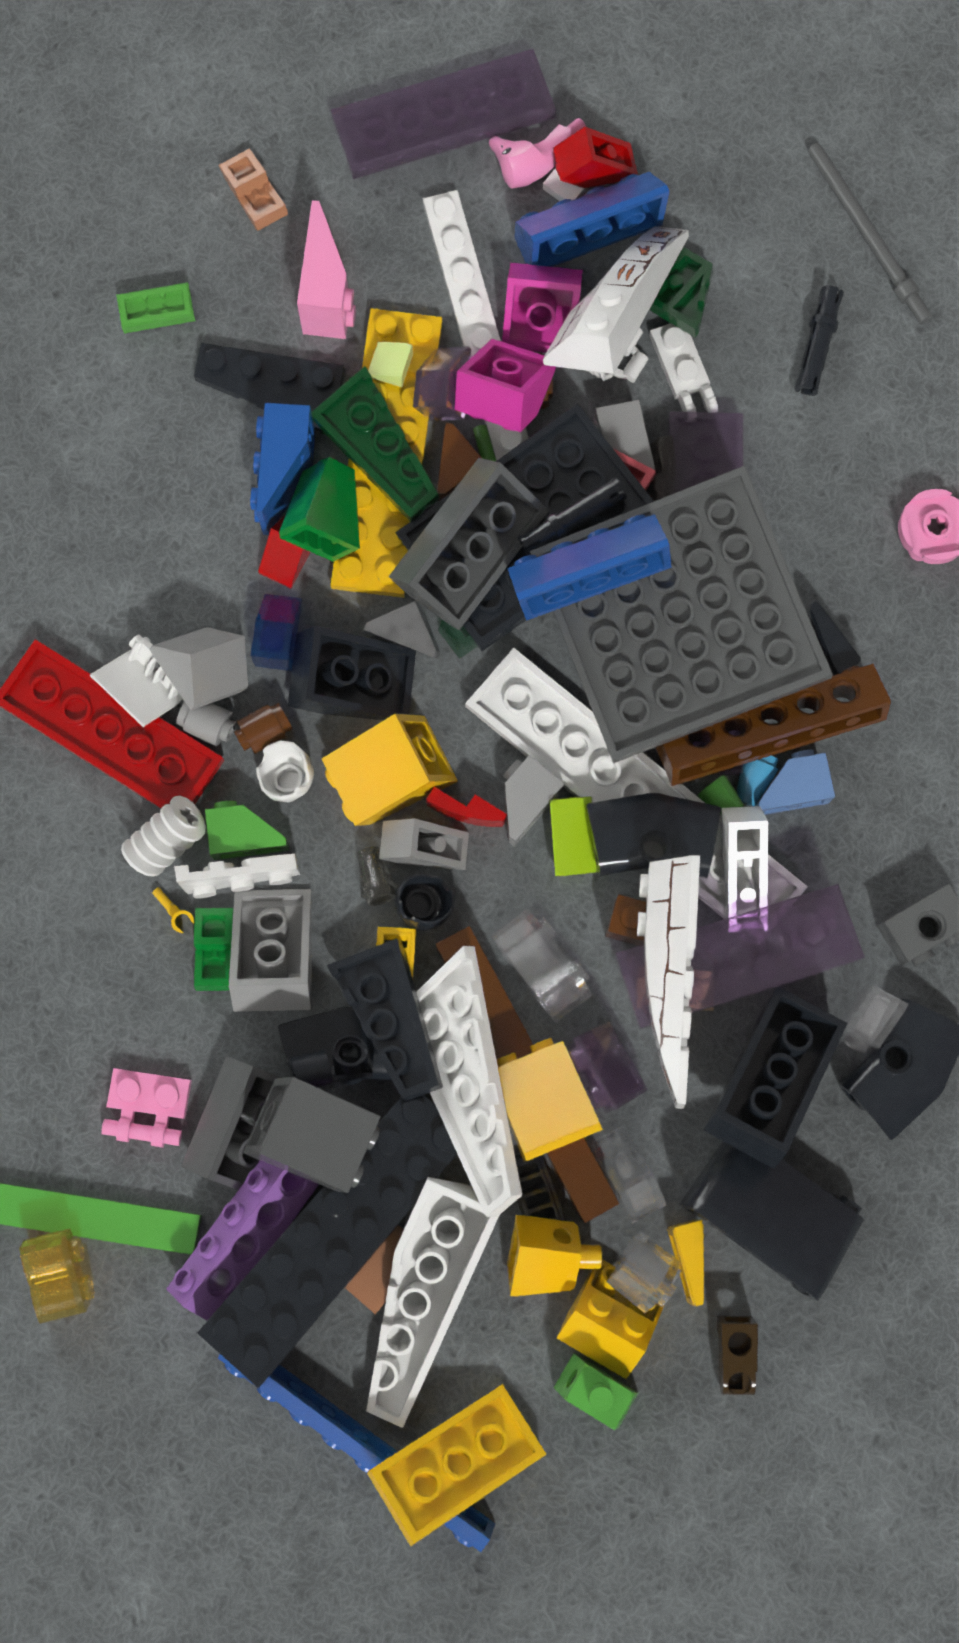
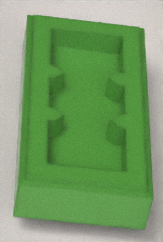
(155, 307)

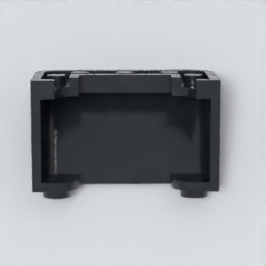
(776, 1217)

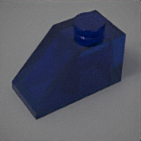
(276, 632)

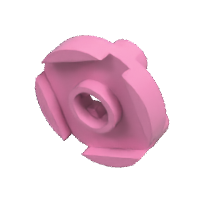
(915, 535)

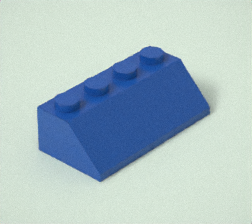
(592, 220)
(590, 566)

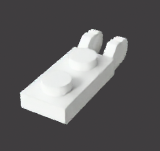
(683, 367)

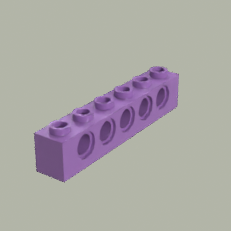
(240, 1237)

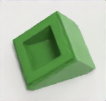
(721, 794)

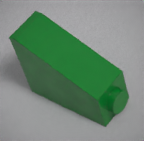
(324, 511)

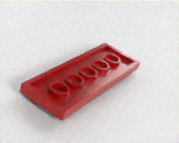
(88, 722)

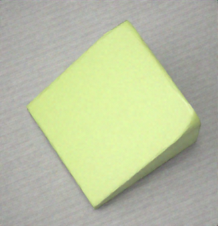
(391, 362)

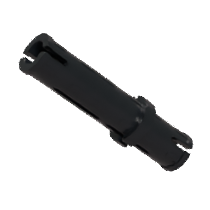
(822, 327)
(572, 517)

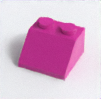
(538, 304)
(503, 385)

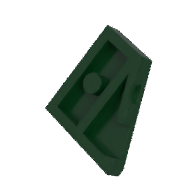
(685, 292)

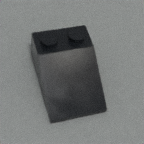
(350, 675)

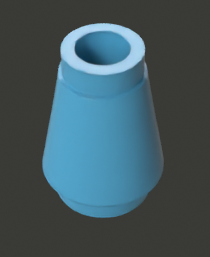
(756, 779)

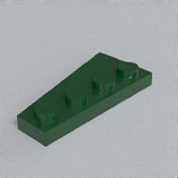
(370, 437)

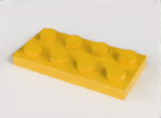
(456, 1464)

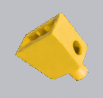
(547, 1256)

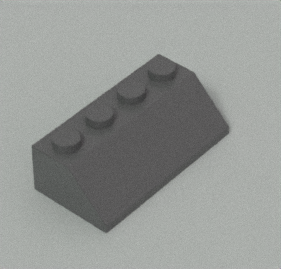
(469, 542)

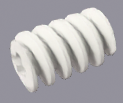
(164, 837)

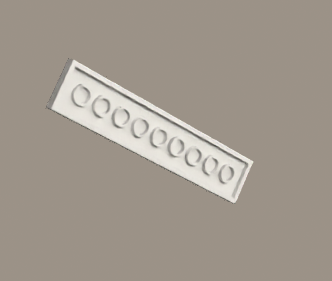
(565, 739)

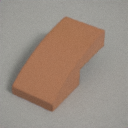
(253, 189)
(372, 1280)

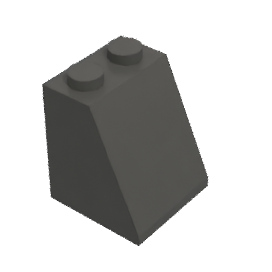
(313, 1134)

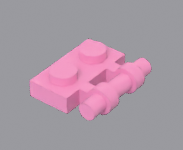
(151, 1095)

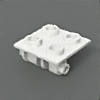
(138, 683)

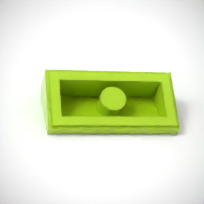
(572, 836)

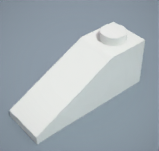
(744, 859)

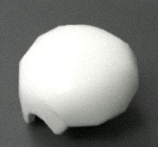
(285, 771)

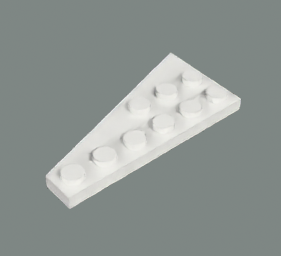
(472, 1091)

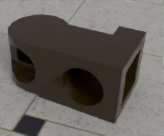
(737, 1354)

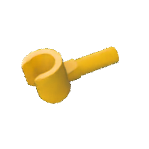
(171, 908)

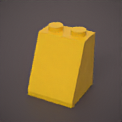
(388, 768)
(545, 1099)

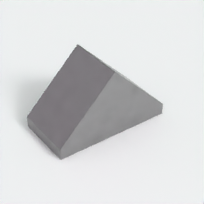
(406, 627)

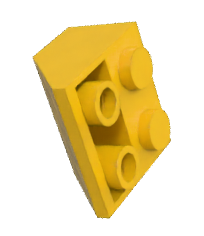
(608, 1324)

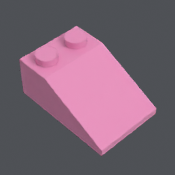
(324, 294)

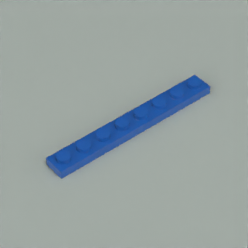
(346, 1434)

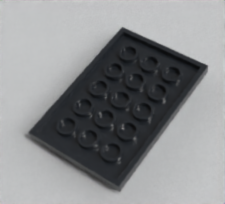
(559, 469)

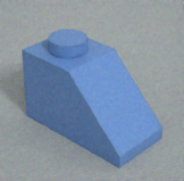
(799, 784)

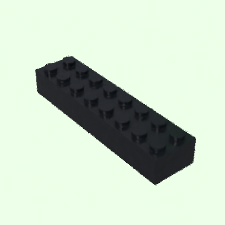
(329, 1243)

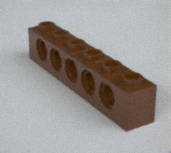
(866, 706)

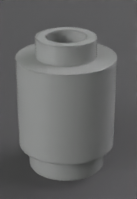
(207, 723)

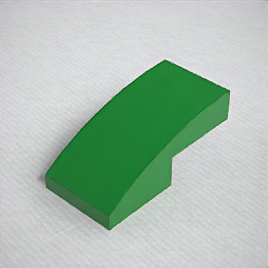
(212, 948)

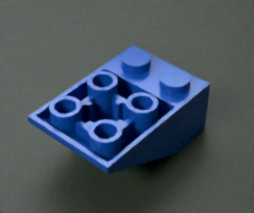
(286, 451)

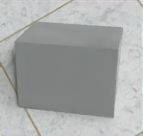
(204, 665)

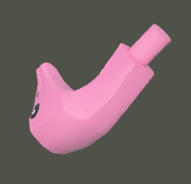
(528, 162)

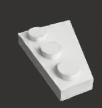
(219, 875)

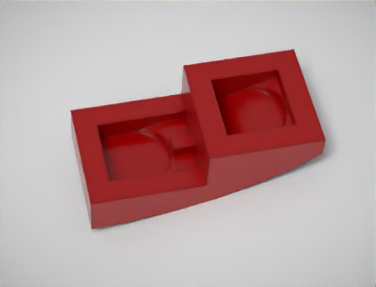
(477, 811)

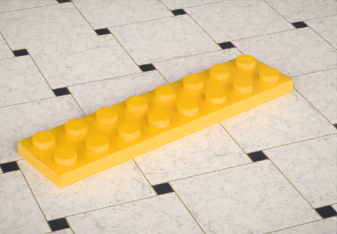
(378, 519)

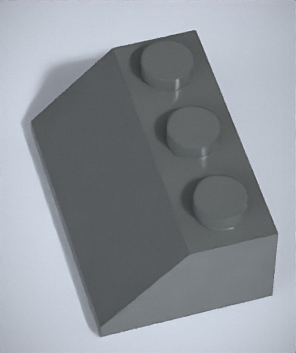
(228, 1123)

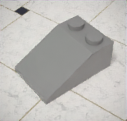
(271, 950)

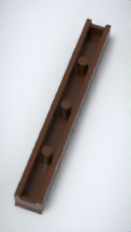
(573, 1161)

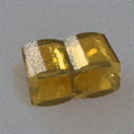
(56, 1276)

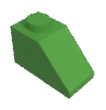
(240, 833)

